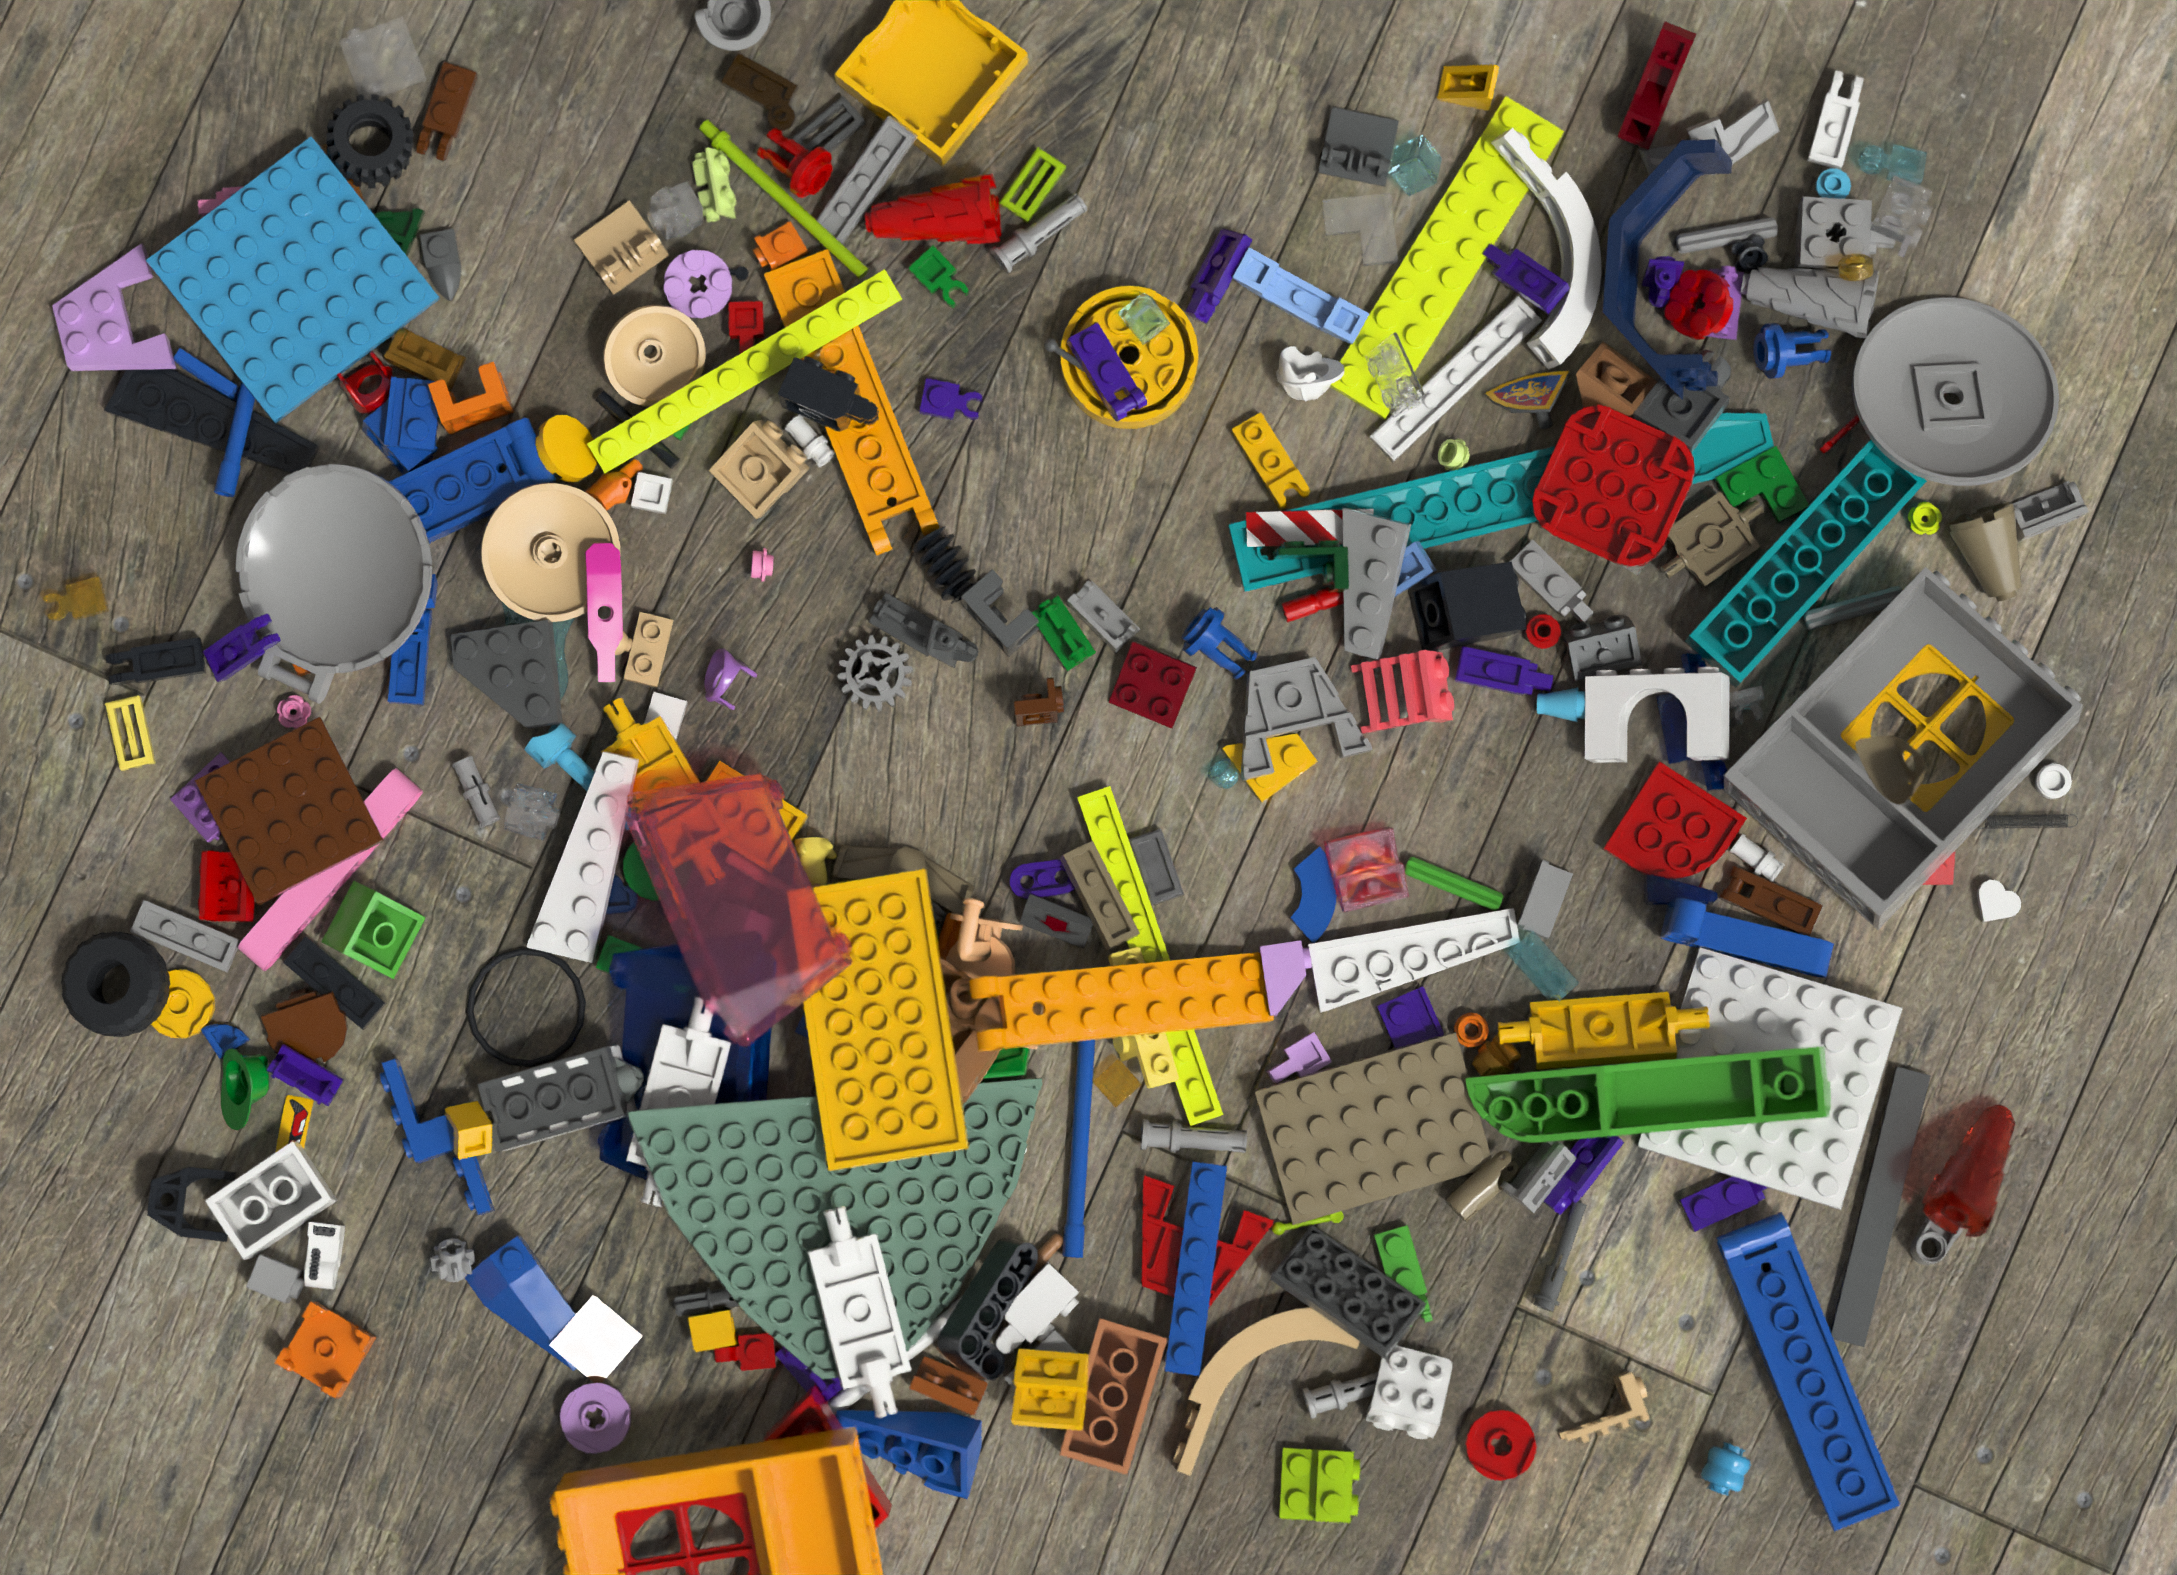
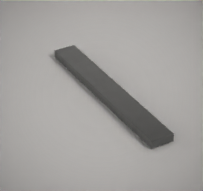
(1879, 1206)

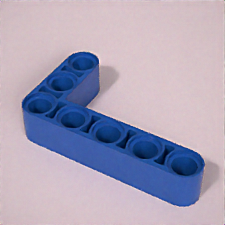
(1692, 926)

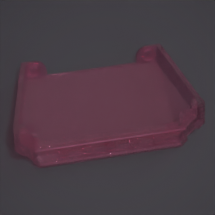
(737, 898)

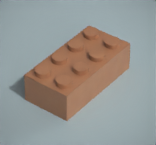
(1119, 1388)

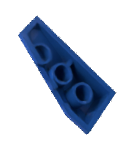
(523, 1294)
(928, 1444)

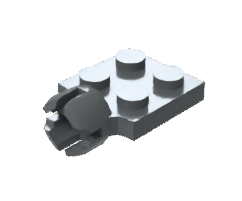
(1693, 415)

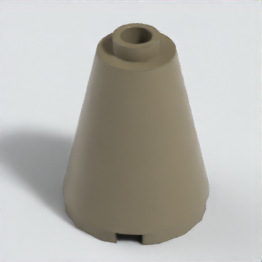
(1990, 548)

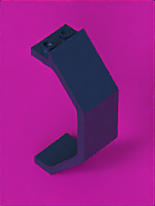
(1626, 232)

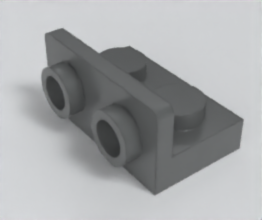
(1602, 646)

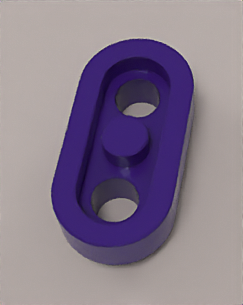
(1044, 880)

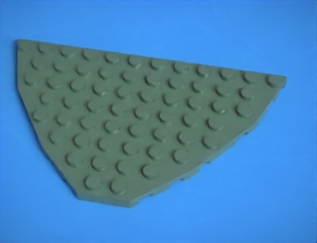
(755, 1187)

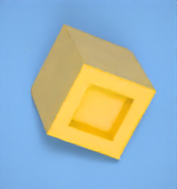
(471, 1129)
(713, 1331)

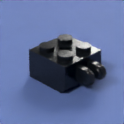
(825, 396)

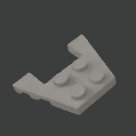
(1288, 701)

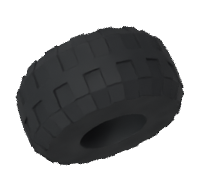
(84, 979)

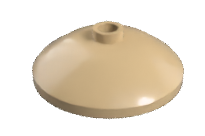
(673, 364)

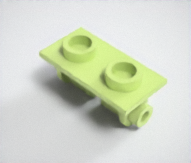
(713, 169)

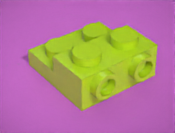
(1318, 1485)

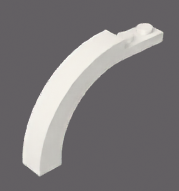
(1577, 246)

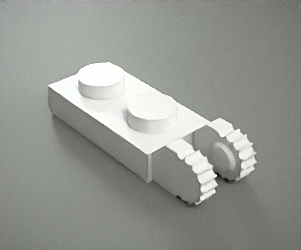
(1835, 124)

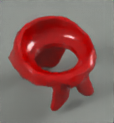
(367, 402)

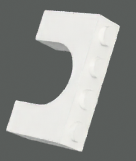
(1613, 697)

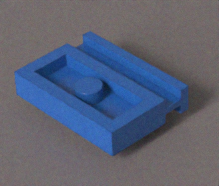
(411, 415)

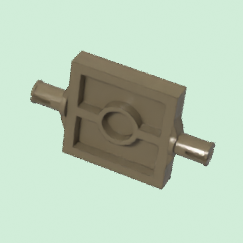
(1712, 539)

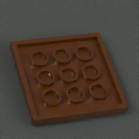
(289, 810)

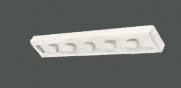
(1457, 378)

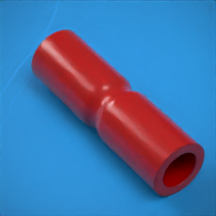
(1311, 604)

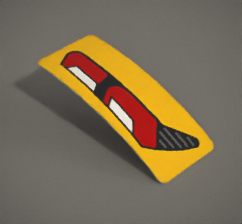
(294, 1121)

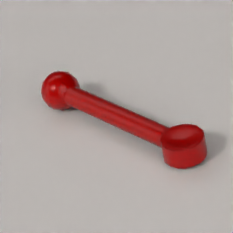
(1828, 445)

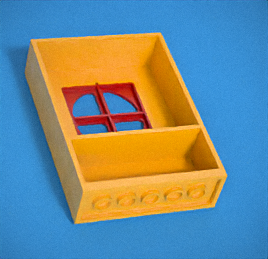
(793, 1498)

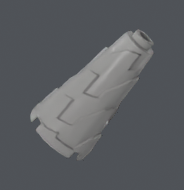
(1815, 296)

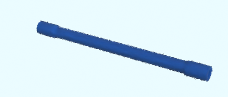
(230, 465)
(1074, 1228)

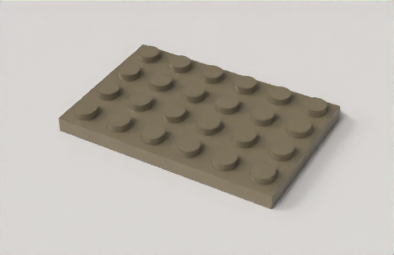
(1373, 1128)

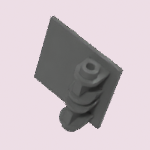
(1358, 146)

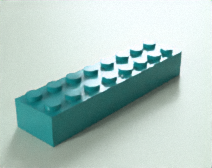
(1803, 563)

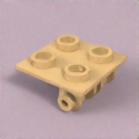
(621, 247)

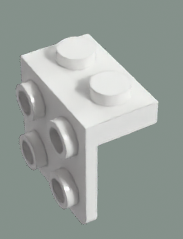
(1410, 1392)

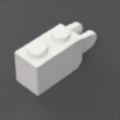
(1036, 1309)

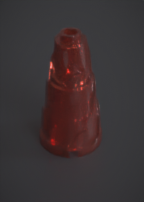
(1972, 1177)

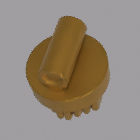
(1496, 1058)

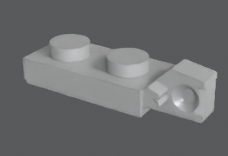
(1550, 582)

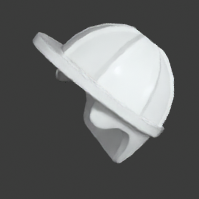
(1307, 375)

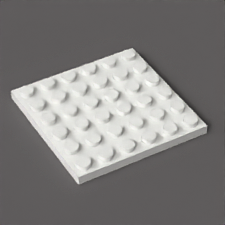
(1772, 1011)

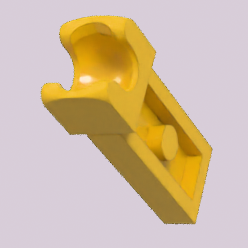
(1269, 459)

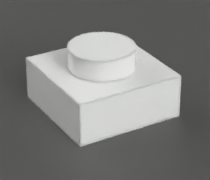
(651, 493)

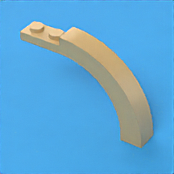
(1236, 1353)

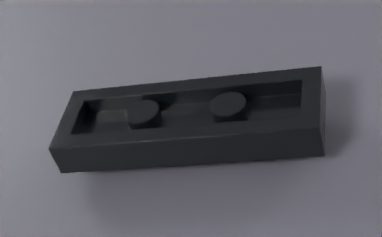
(328, 975)

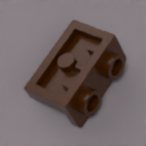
(1039, 710)

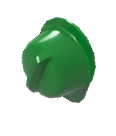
(243, 1084)

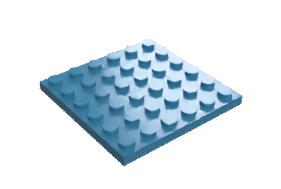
(292, 279)

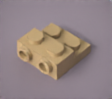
(760, 467)

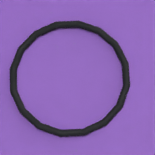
(522, 1062)

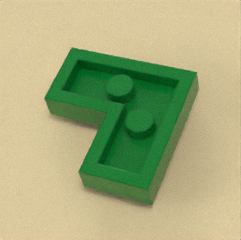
(1767, 476)

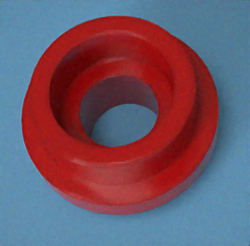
(1543, 642)

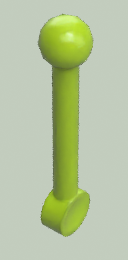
(1279, 1228)

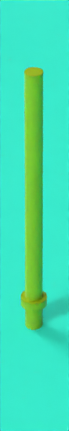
(722, 142)

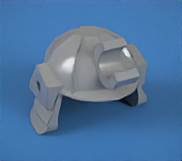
(734, 23)

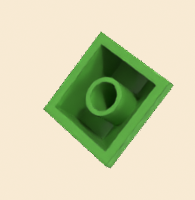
(373, 929)

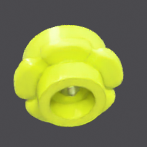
(1924, 509)

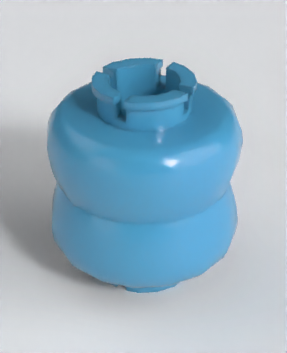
(1725, 1469)

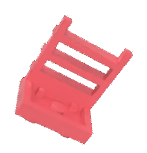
(1424, 690)

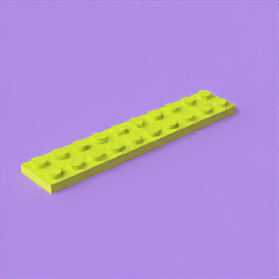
(1446, 252)

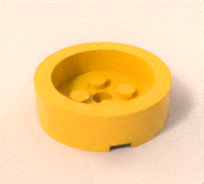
(1164, 364)

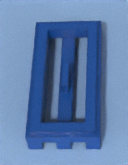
(206, 374)

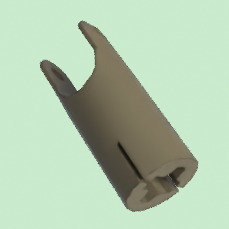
(1482, 1186)

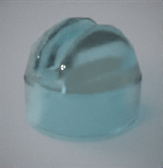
(1224, 774)

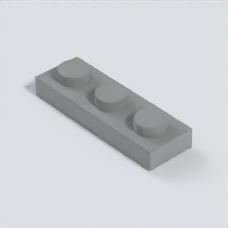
(185, 936)

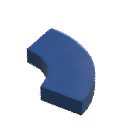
(1317, 896)

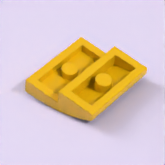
(1050, 1389)

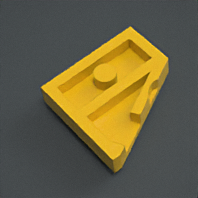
(1289, 760)

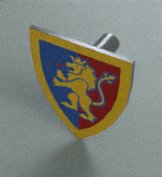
(1531, 395)

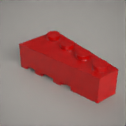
(812, 1416)

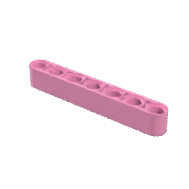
(302, 903)

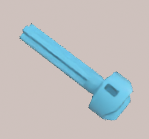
(556, 748)

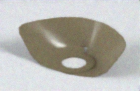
(1887, 768)

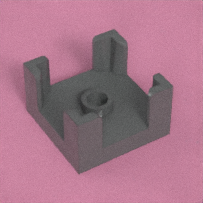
(977, 603)

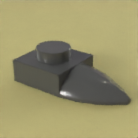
(442, 261)

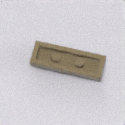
(1099, 895)

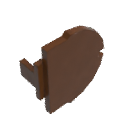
(307, 1025)

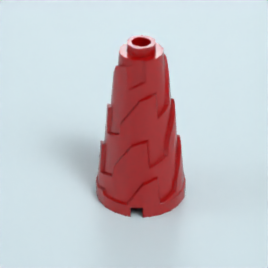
(944, 213)

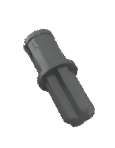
(703, 1302)

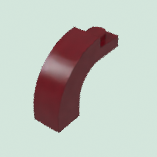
(1656, 85)

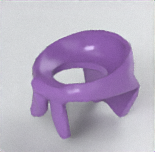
(726, 665)

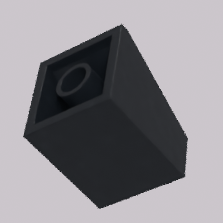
(1467, 606)

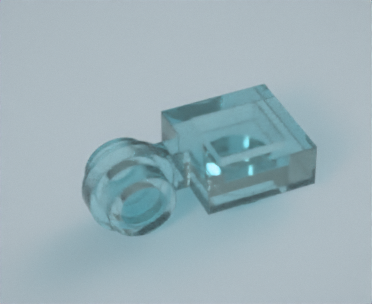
(1901, 162)

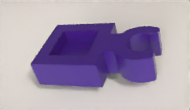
(943, 399)

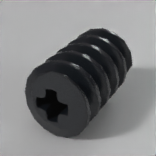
(945, 564)

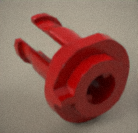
(807, 169)

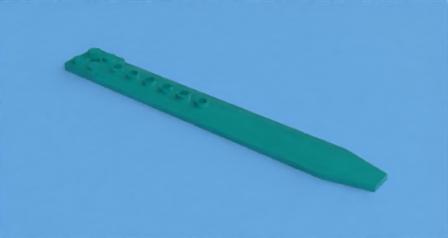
(1483, 498)

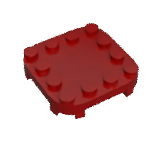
(1614, 486)

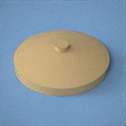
(538, 549)

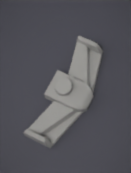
(1736, 139)

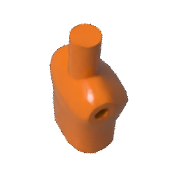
(614, 487)

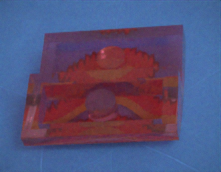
(1366, 869)

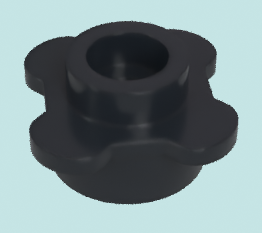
(1753, 260)

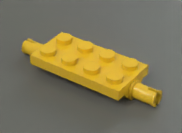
(659, 755)
(1603, 1029)

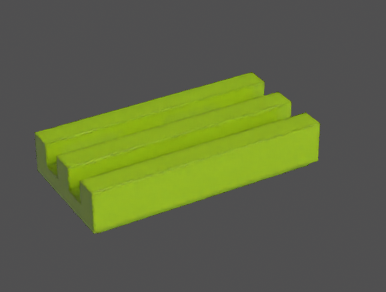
(1016, 209)

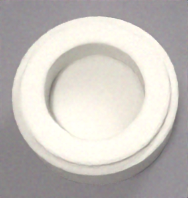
(2053, 781)

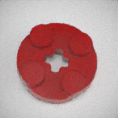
(1684, 297)
(1518, 1435)

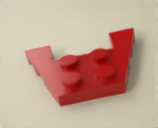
(1163, 1243)

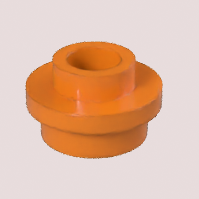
(1479, 1022)

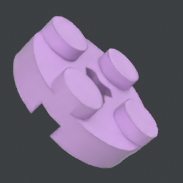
(717, 280)
(576, 1424)

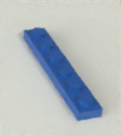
(1195, 1268)

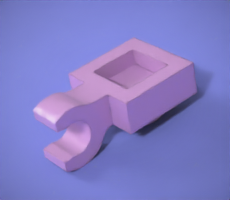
(1303, 1058)

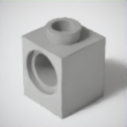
(276, 1279)

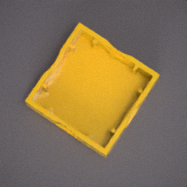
(932, 71)

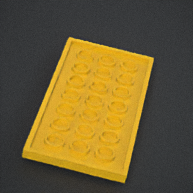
(884, 1029)

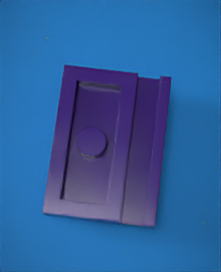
(1410, 1018)

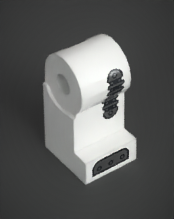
(323, 1255)

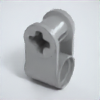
(1942, 1239)

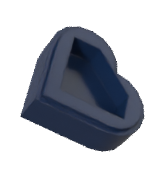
(621, 898)

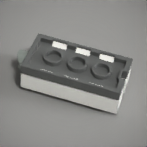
(560, 1097)

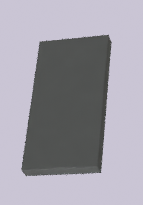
(1348, 1291)

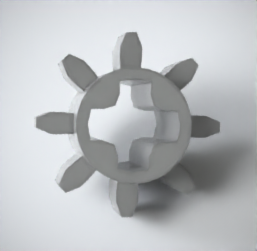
(452, 1260)

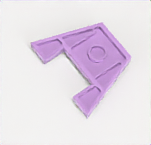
(97, 326)

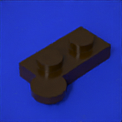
(764, 89)

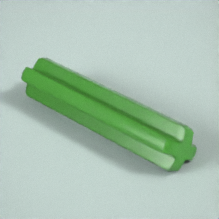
(1453, 883)

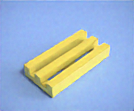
(143, 728)

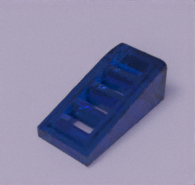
(1664, 890)

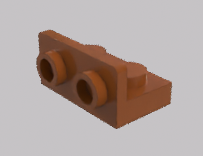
(948, 1385)

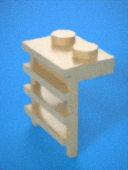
(1631, 1392)

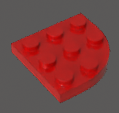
(1673, 827)

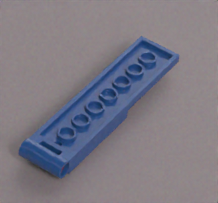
(469, 480)
(1807, 1371)

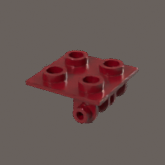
(1152, 684)

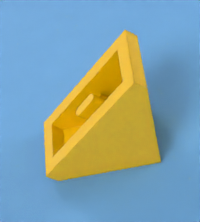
(1468, 85)

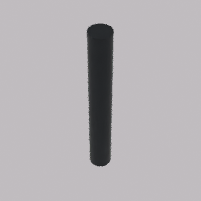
(623, 415)

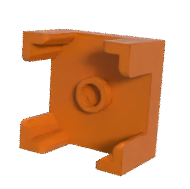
(476, 408)
(326, 1349)

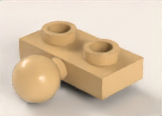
(646, 649)

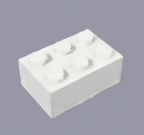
(271, 1200)

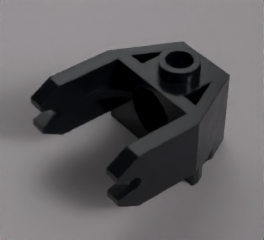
(176, 1184)

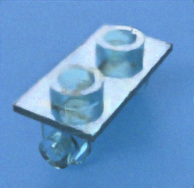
(1543, 967)

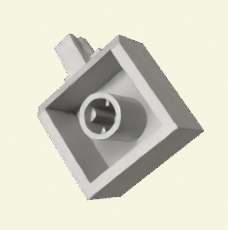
(1844, 216)

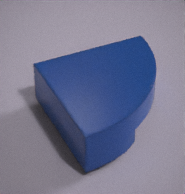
(224, 1037)

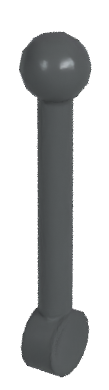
(1052, 345)

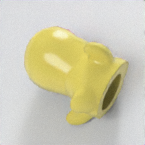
(812, 855)

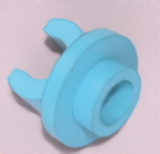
(1833, 184)

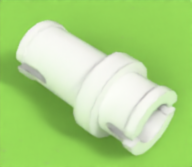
(813, 444)
(1756, 857)

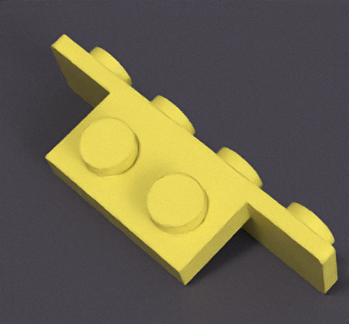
(1151, 1049)

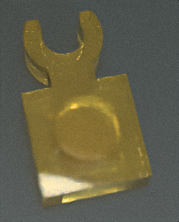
(82, 598)

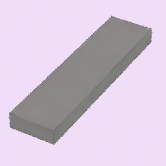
(866, 178)

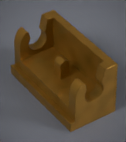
(424, 358)

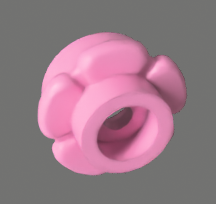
(761, 564)
(297, 720)

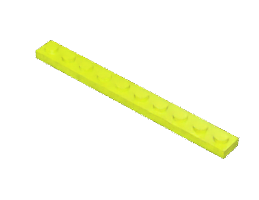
(744, 371)
(1116, 852)

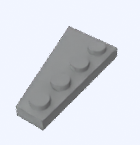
(1374, 563)

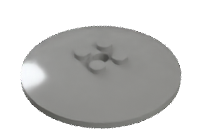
(1964, 350)

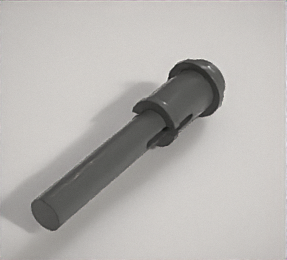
(1550, 1290)

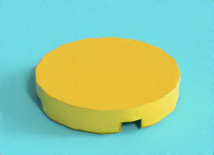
(565, 449)
(192, 1004)

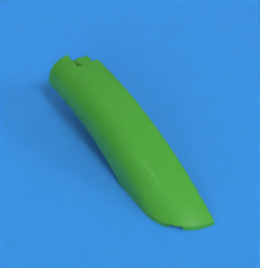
(1655, 1095)

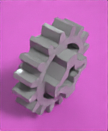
(860, 681)

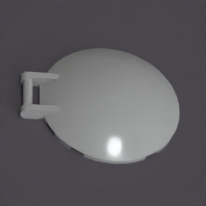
(336, 570)

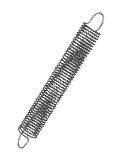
(1994, 824)

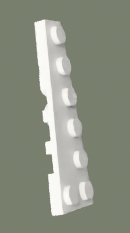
(581, 888)
(1383, 960)

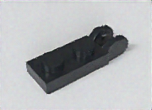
(159, 661)

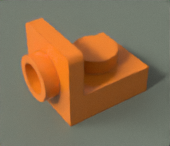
(779, 247)

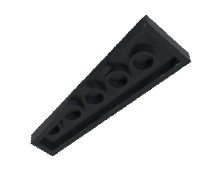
(198, 414)

